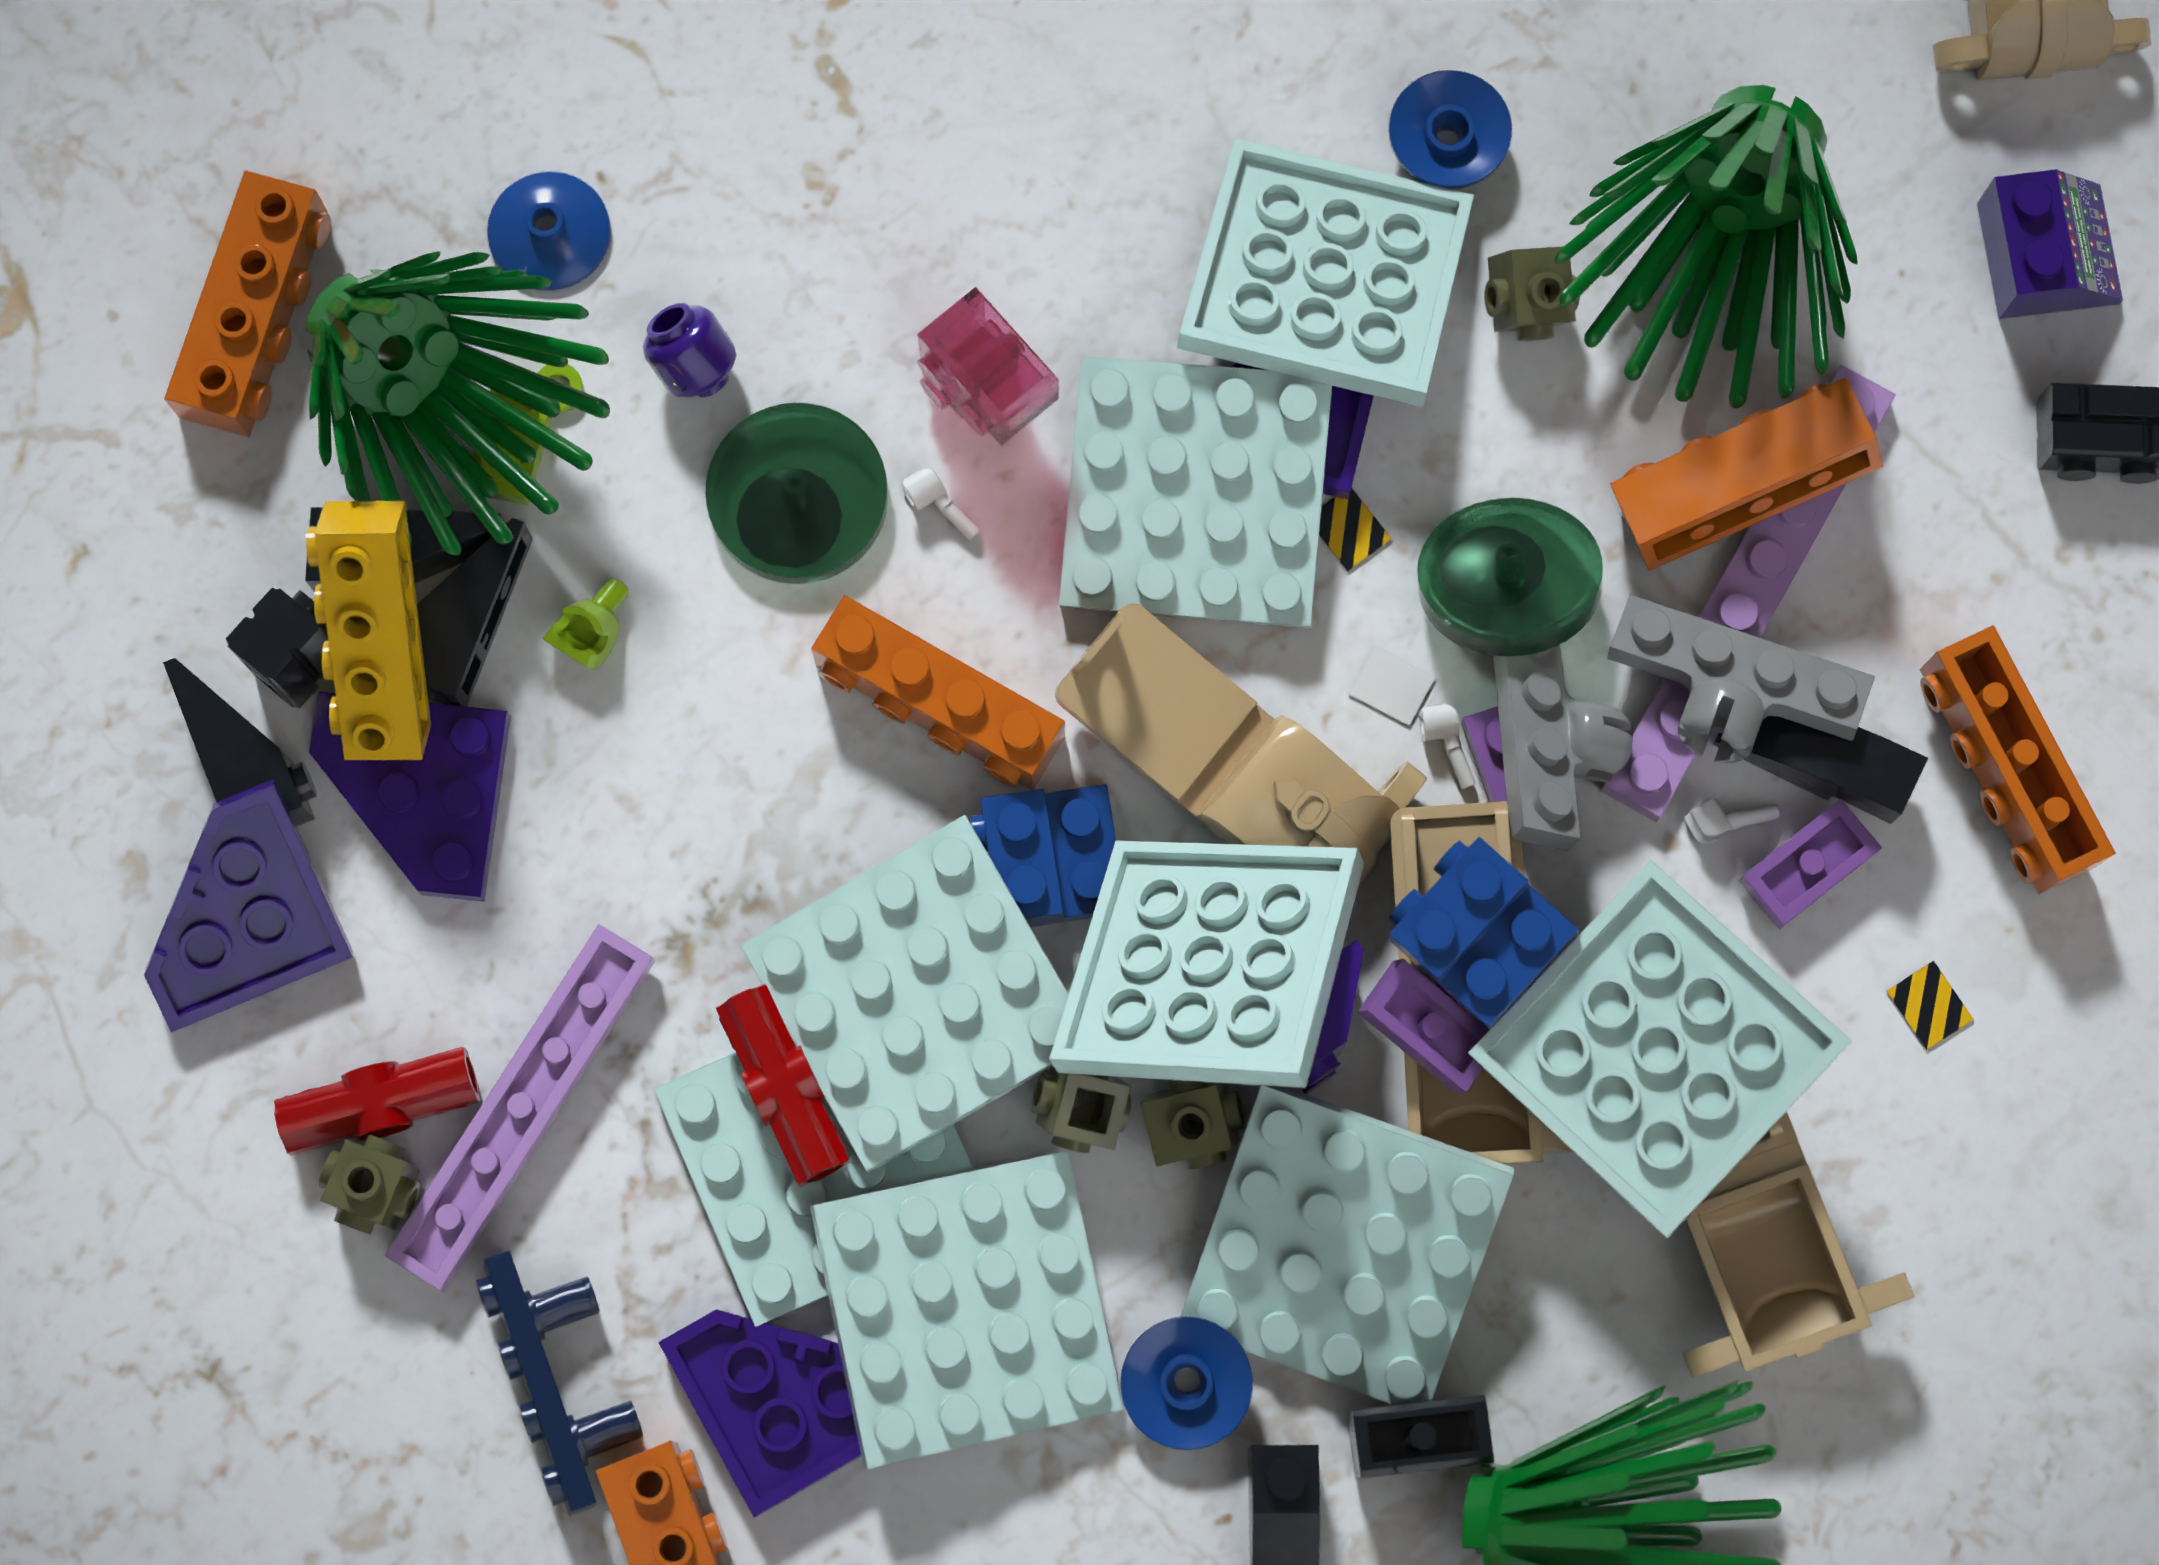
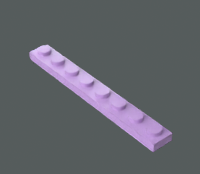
(1742, 601)

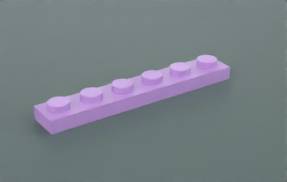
(520, 1108)

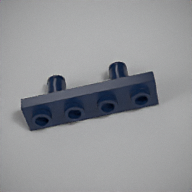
(544, 1417)

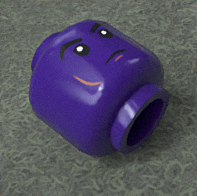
(689, 350)

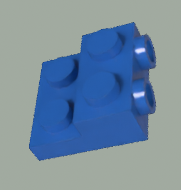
(1050, 849)
(1480, 930)

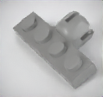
(1737, 678)
(1550, 742)

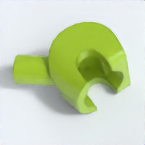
(589, 626)

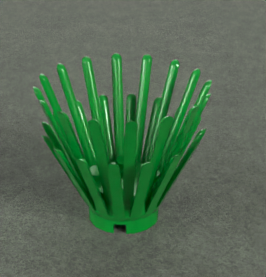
(1746, 175)
(400, 356)
(1555, 1498)

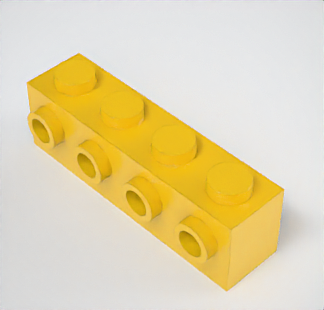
(371, 629)

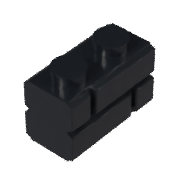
(2099, 430)
(282, 645)
(1420, 1437)

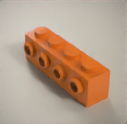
(248, 304)
(1747, 473)
(937, 693)
(2015, 761)
(659, 1509)

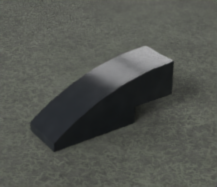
(1862, 772)

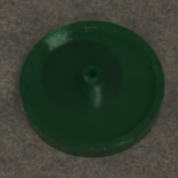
(797, 493)
(1510, 577)

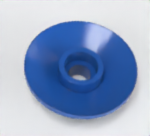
(1457, 104)
(568, 249)
(1186, 1417)

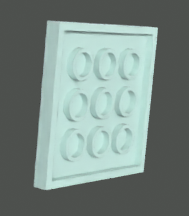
(1326, 272)
(1195, 492)
(1209, 963)
(914, 992)
(1659, 1048)
(753, 1195)
(1347, 1245)
(966, 1309)

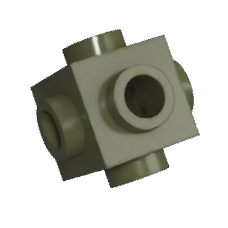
(1527, 291)
(1094, 1122)
(1178, 1138)
(391, 1194)

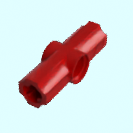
(782, 1085)
(376, 1101)

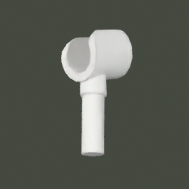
(925, 488)
(1443, 723)
(1710, 823)

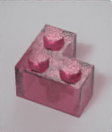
(984, 369)

